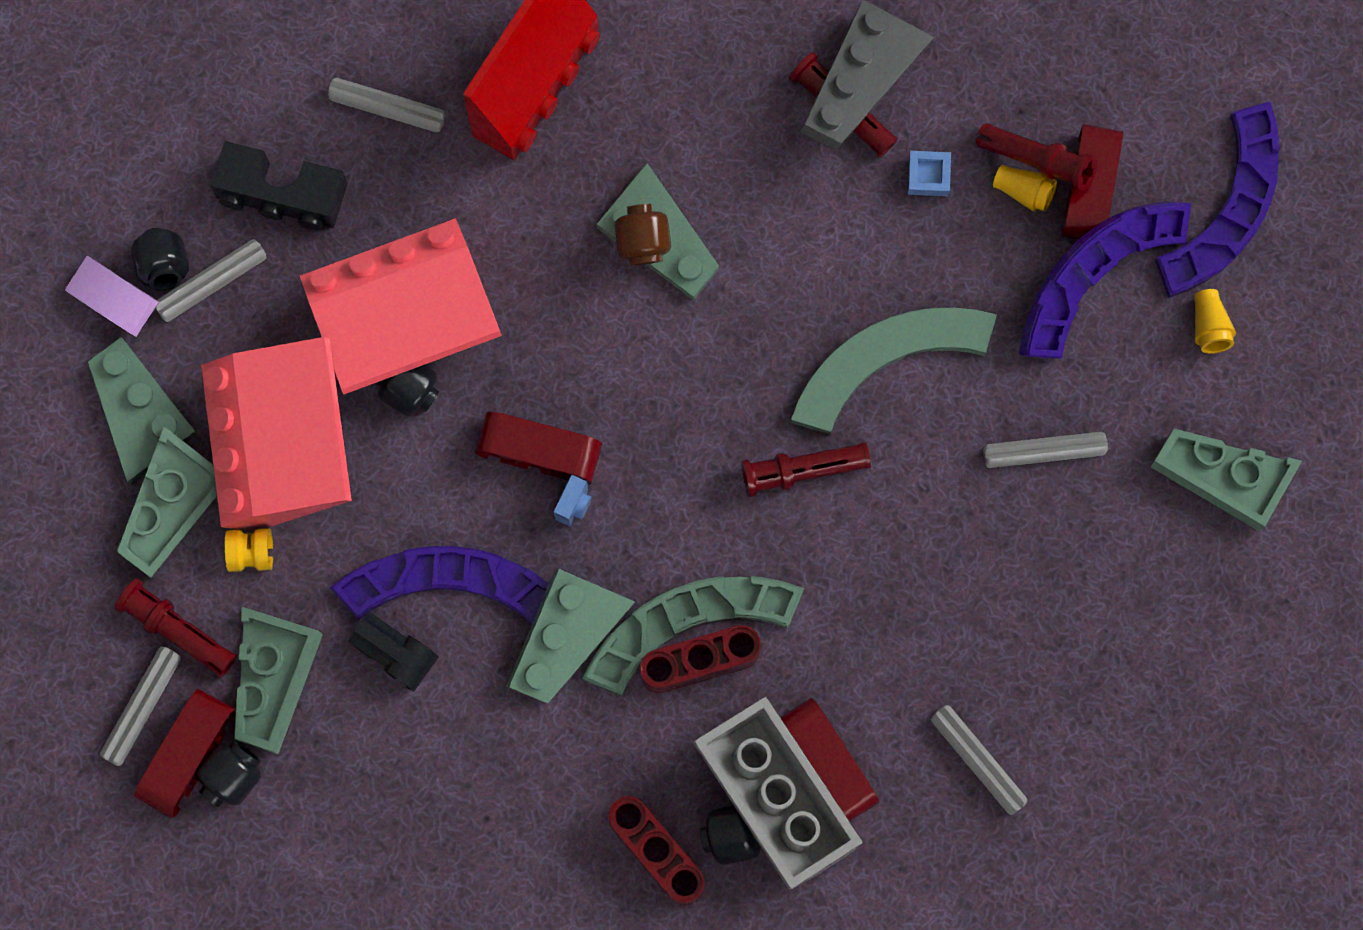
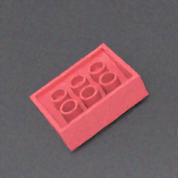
(400, 306)
(275, 434)

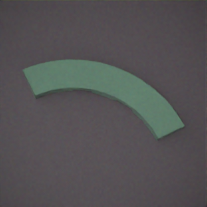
(882, 345)
(684, 609)

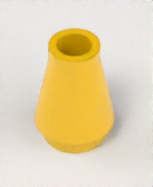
(1026, 187)
(1212, 324)

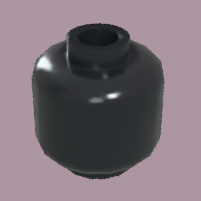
(160, 259)
(409, 390)
(228, 774)
(728, 837)

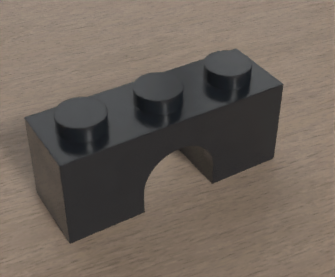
(311, 198)

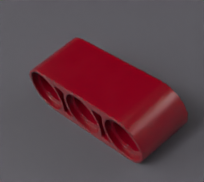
(1093, 205)
(538, 445)
(715, 644)
(183, 751)
(830, 758)
(646, 831)

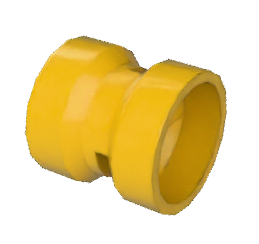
(248, 550)

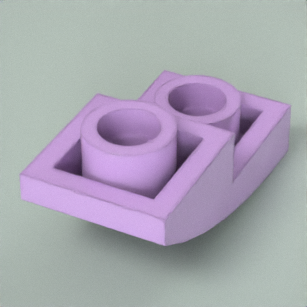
(111, 296)

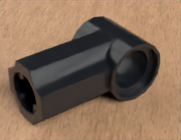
(399, 655)

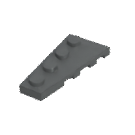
(864, 69)

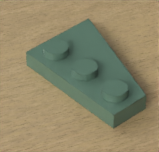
(688, 262)
(134, 407)
(1228, 477)
(169, 503)
(564, 633)
(273, 674)

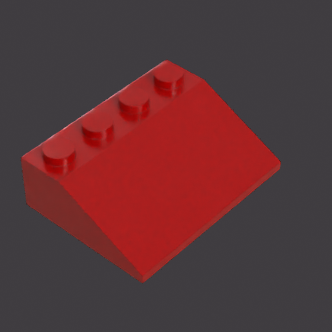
(527, 71)

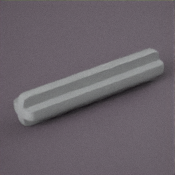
(386, 105)
(210, 280)
(1045, 449)
(140, 706)
(979, 760)

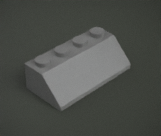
(778, 793)

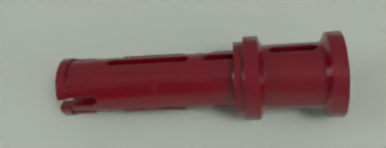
(870, 130)
(1052, 160)
(785, 471)
(160, 618)

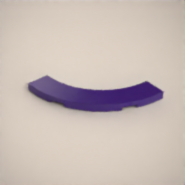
(1243, 212)
(1089, 261)
(442, 570)

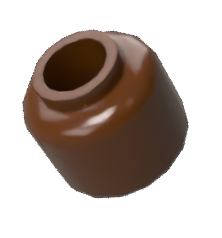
(642, 235)

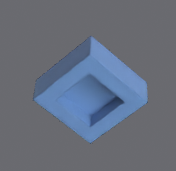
(929, 173)
(573, 501)

